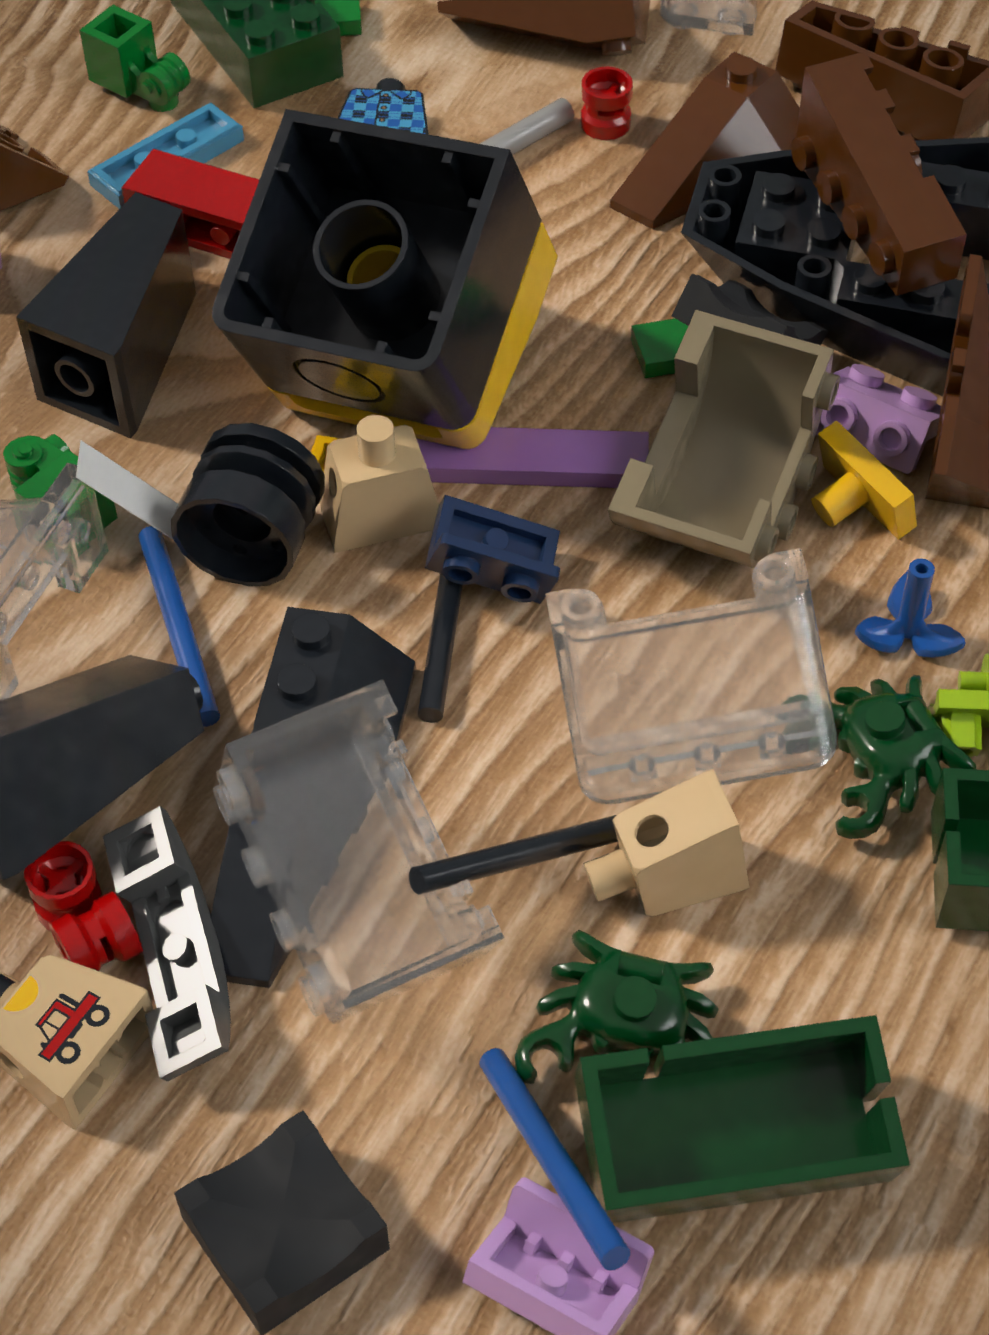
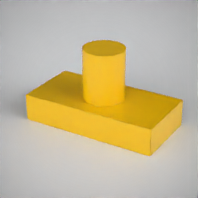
(861, 482)

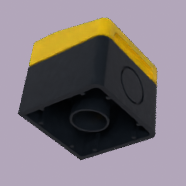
(386, 276)

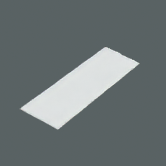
(125, 489)

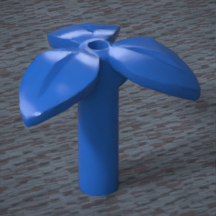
(909, 605)

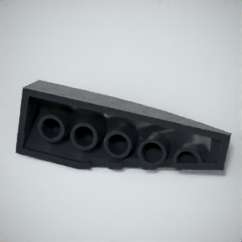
(313, 663)

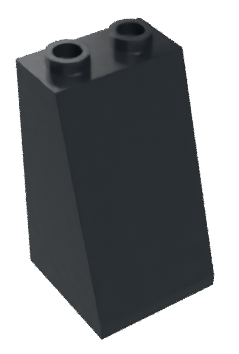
(112, 317)
(84, 745)

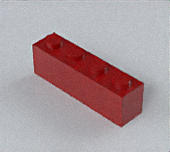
(210, 197)

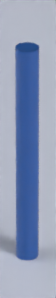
(176, 617)
(555, 1161)

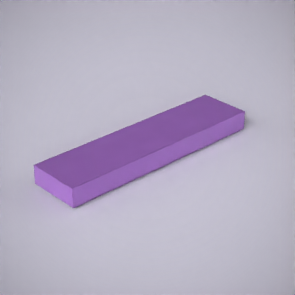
(538, 457)

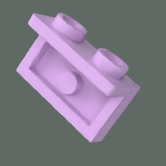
(883, 417)
(548, 1271)

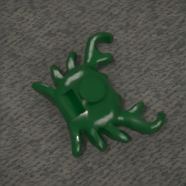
(893, 746)
(618, 1005)

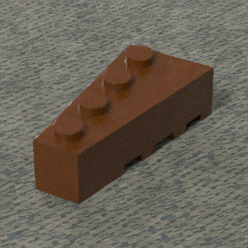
(933, 87)
(875, 177)

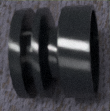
(248, 505)

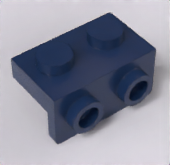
(493, 550)

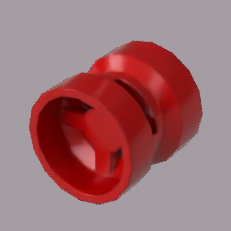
(606, 101)
(62, 882)
(97, 934)

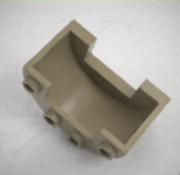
(731, 442)

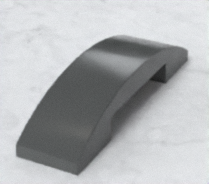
(176, 940)

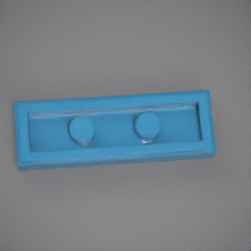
(194, 137)

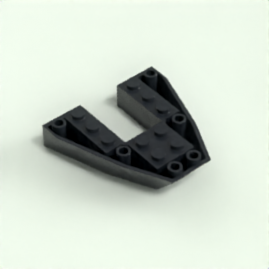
(770, 231)

